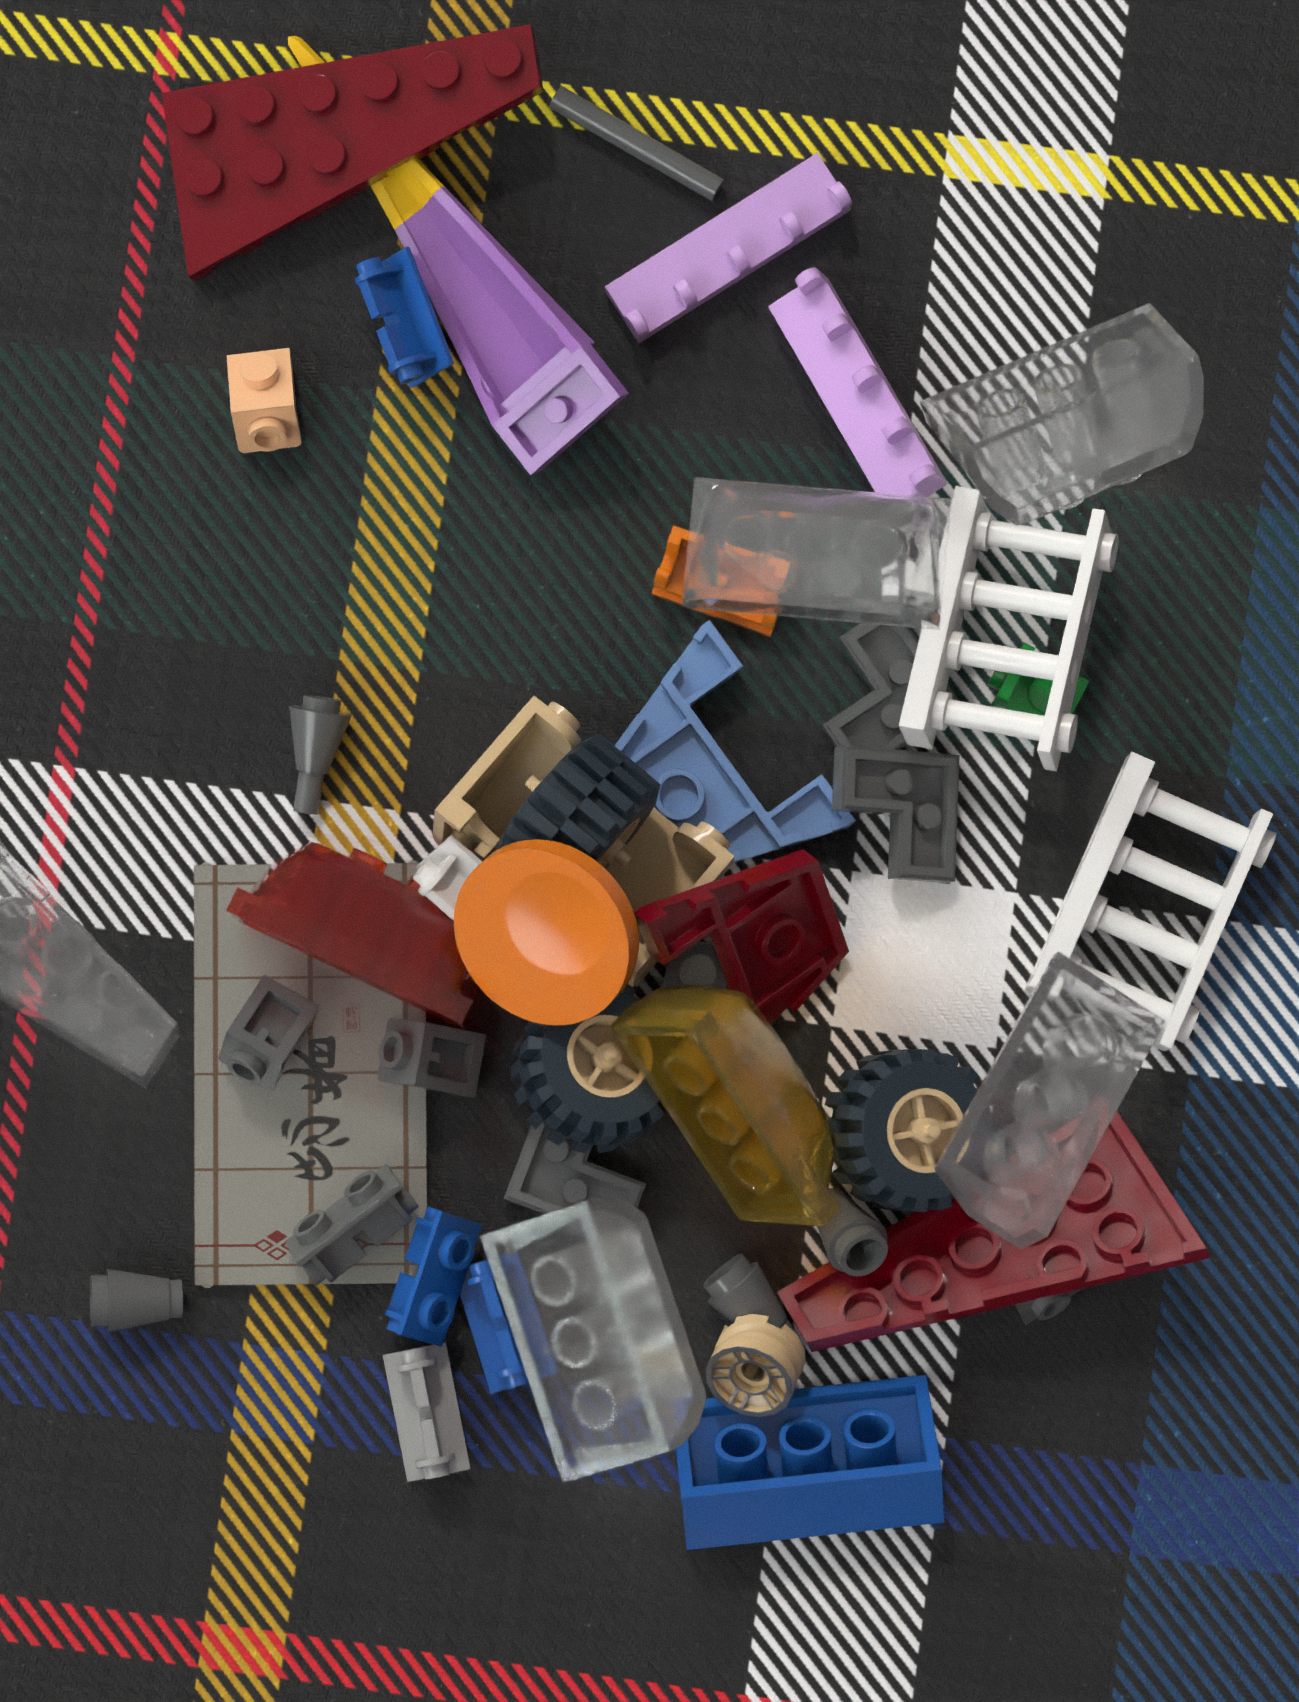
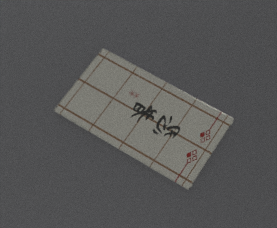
(295, 1148)

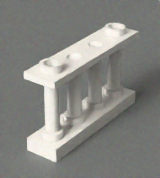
(939, 651)
(1114, 852)

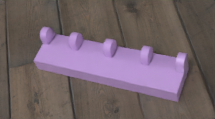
(728, 247)
(855, 389)

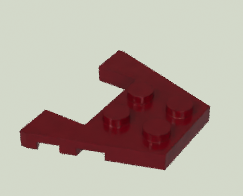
(766, 924)

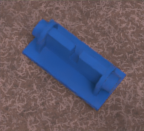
(412, 331)
(426, 1303)
(491, 1329)

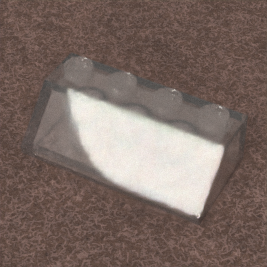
(1046, 1102)

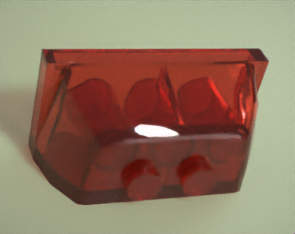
(363, 926)

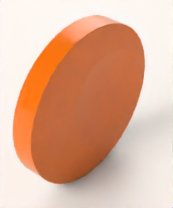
(546, 932)

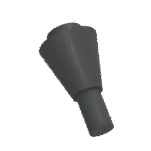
(316, 738)

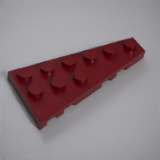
(309, 136)
(952, 1266)

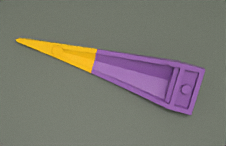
(516, 343)

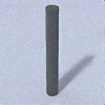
(636, 143)

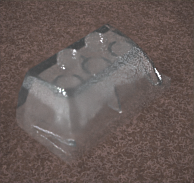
(1074, 416)
(817, 553)
(597, 1334)

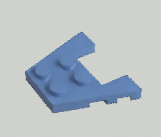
(699, 778)

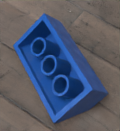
(816, 1468)

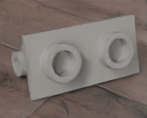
(426, 1412)

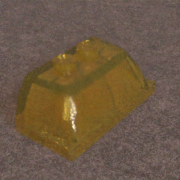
(735, 1100)

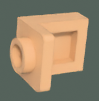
(263, 400)

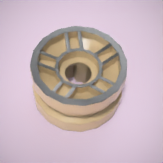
(755, 1366)

